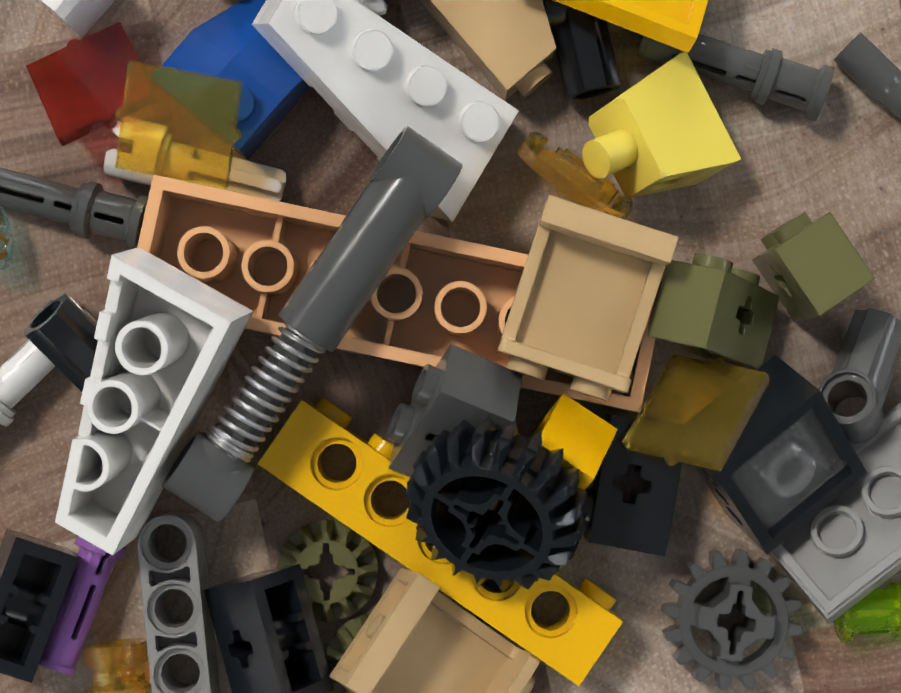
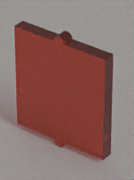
(84, 82)

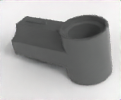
(864, 371)

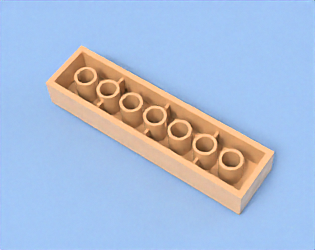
(430, 297)

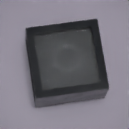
(785, 461)

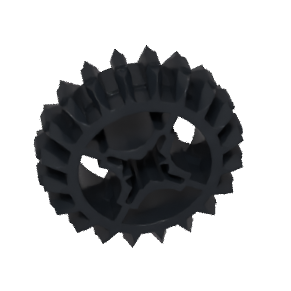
(530, 528)

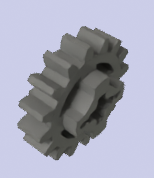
(729, 648)

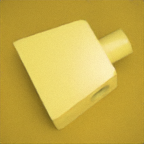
(660, 133)

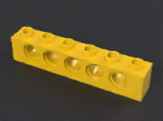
(295, 458)

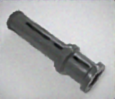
(764, 75)
(89, 207)

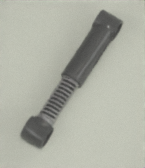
(317, 316)

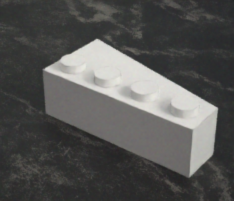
(388, 81)
(148, 384)

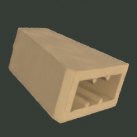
(502, 38)

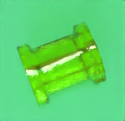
(873, 615)

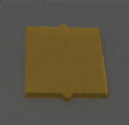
(178, 124)
(696, 412)

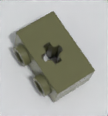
(811, 265)
(714, 311)

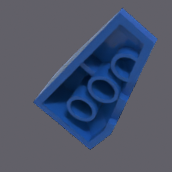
(237, 51)

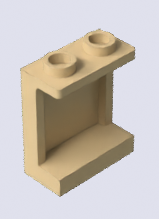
(585, 297)
(430, 645)

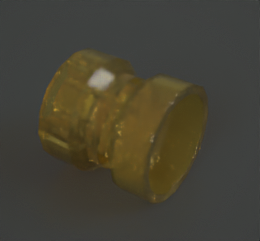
(118, 666)

